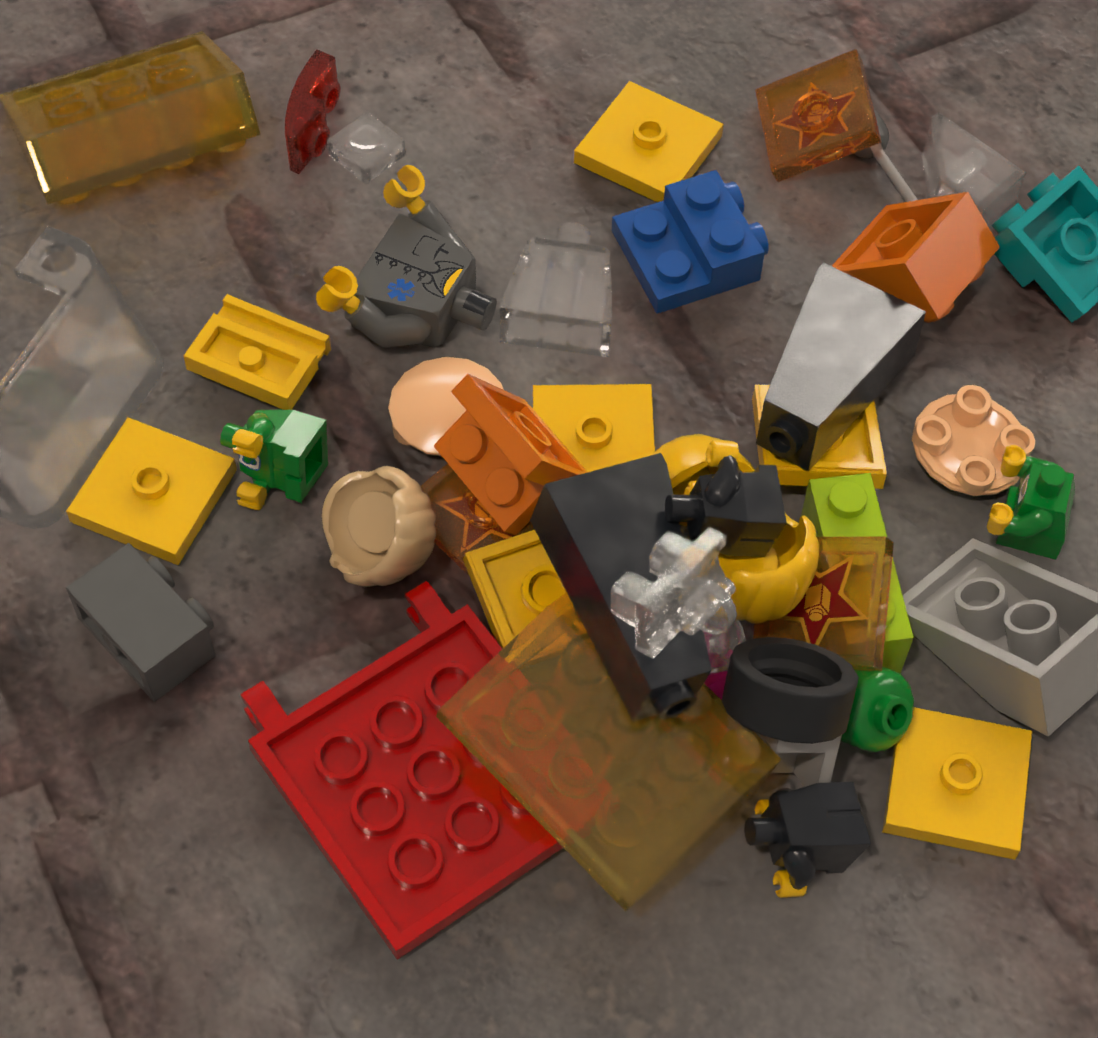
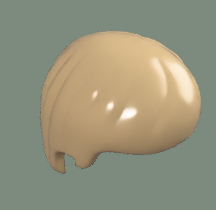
(378, 526)

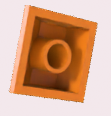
(923, 251)

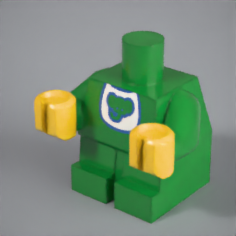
(278, 452)
(1036, 510)

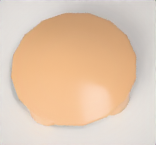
(423, 400)
(964, 441)

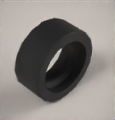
(789, 690)

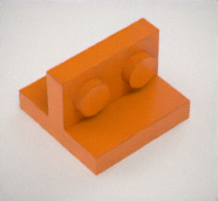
(503, 452)

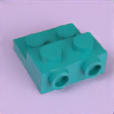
(1055, 241)

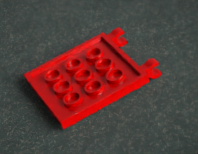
(391, 789)

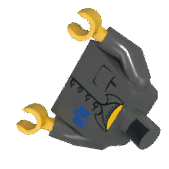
(414, 280)

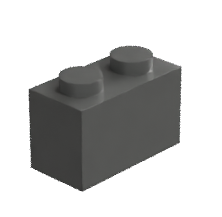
(143, 620)

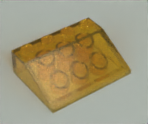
(130, 117)
(607, 788)

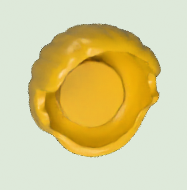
(774, 583)

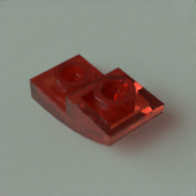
(305, 119)

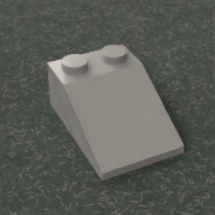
(1010, 633)

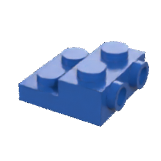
(692, 242)

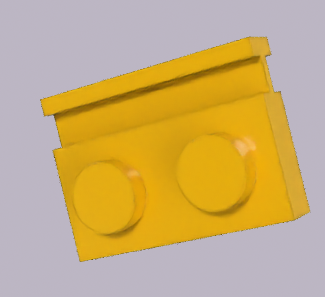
(257, 353)

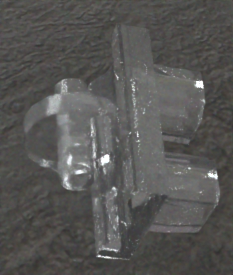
(685, 596)

